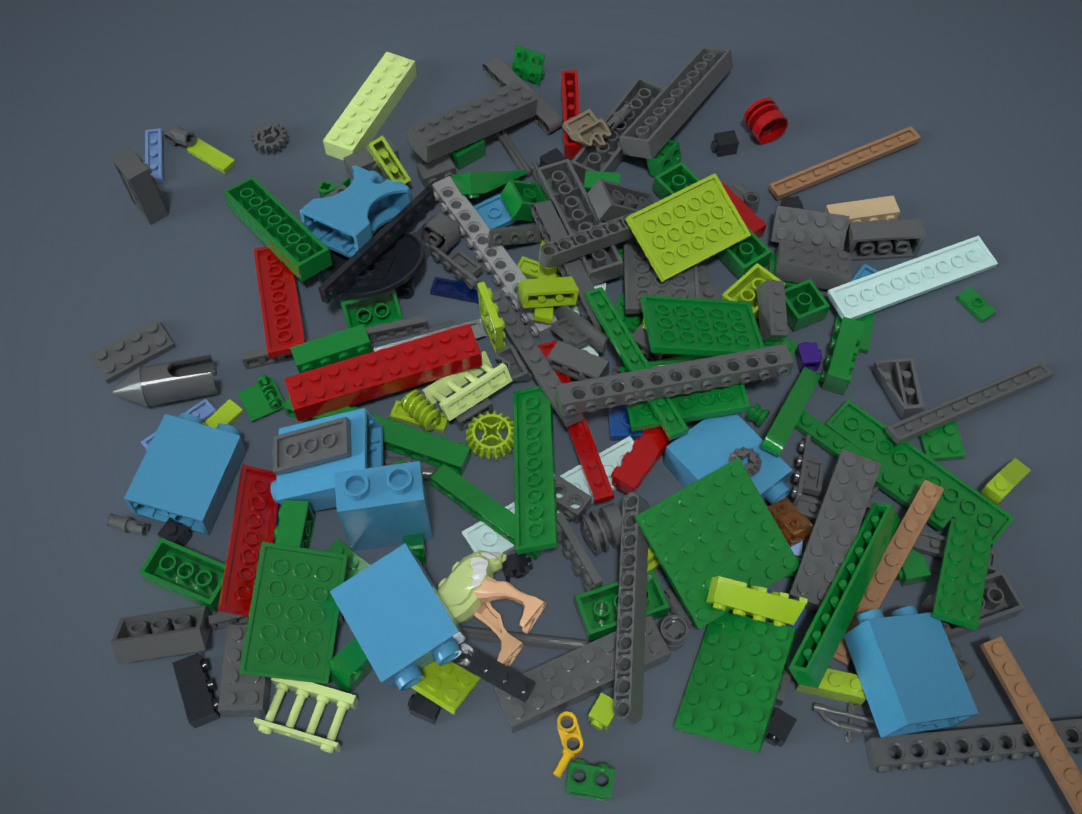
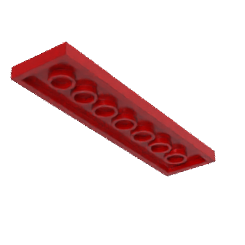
(278, 303)
(251, 525)

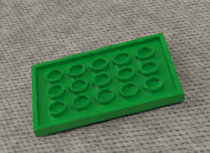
(699, 326)
(691, 406)
(293, 614)
(736, 681)

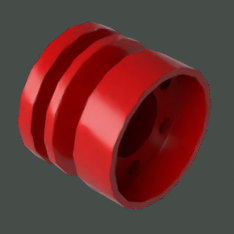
(765, 120)

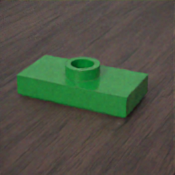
(976, 305)

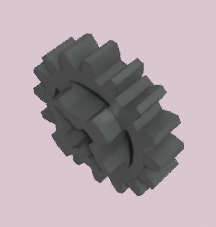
(269, 137)

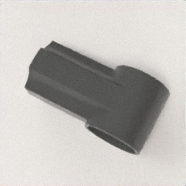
(177, 134)
(750, 198)

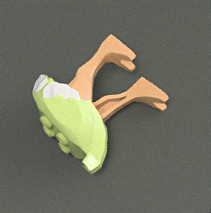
(469, 594)

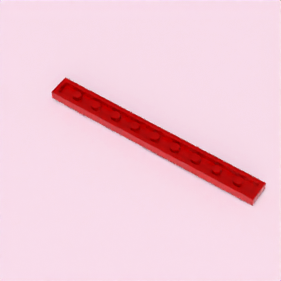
(585, 447)

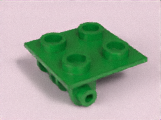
(528, 64)
(261, 398)

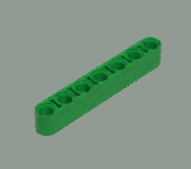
(791, 411)
(476, 503)

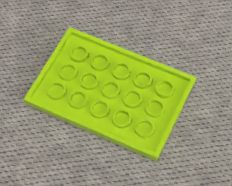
(688, 227)

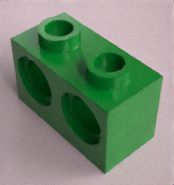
(665, 158)
(589, 787)

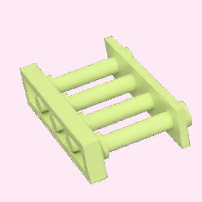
(471, 394)
(323, 696)

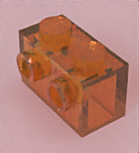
(790, 521)

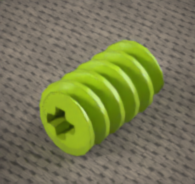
(421, 409)

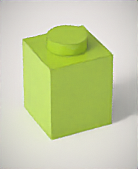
(602, 713)

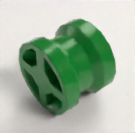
(758, 415)

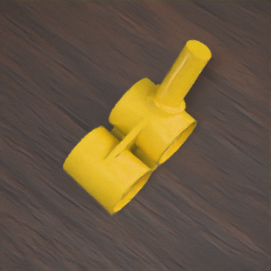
(568, 735)

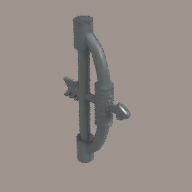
(848, 727)

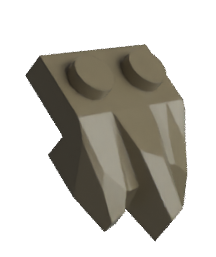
(587, 129)

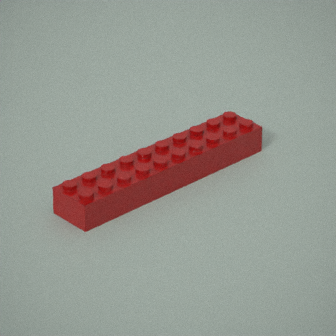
(383, 372)

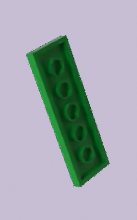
(963, 574)

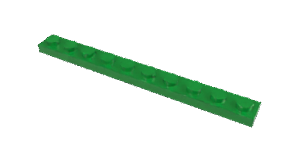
(633, 359)
(886, 479)

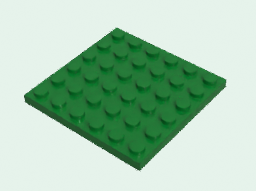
(716, 531)

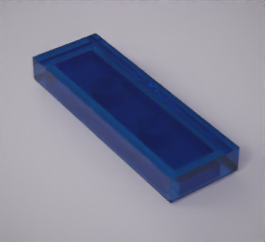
(454, 290)

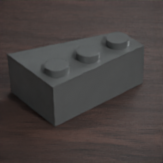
(900, 384)

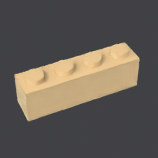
(867, 210)

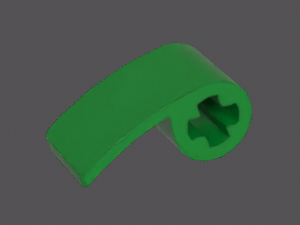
(326, 186)

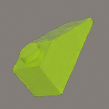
(1005, 481)

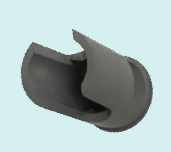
(169, 381)

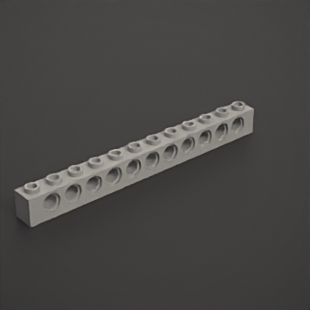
(494, 258)

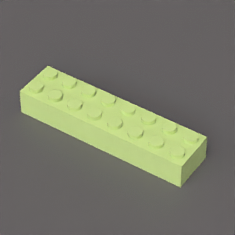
(370, 106)

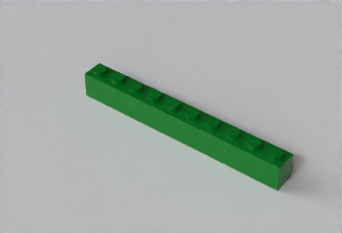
(411, 442)
(844, 596)

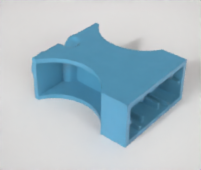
(354, 215)

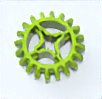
(491, 443)

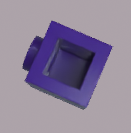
(808, 355)

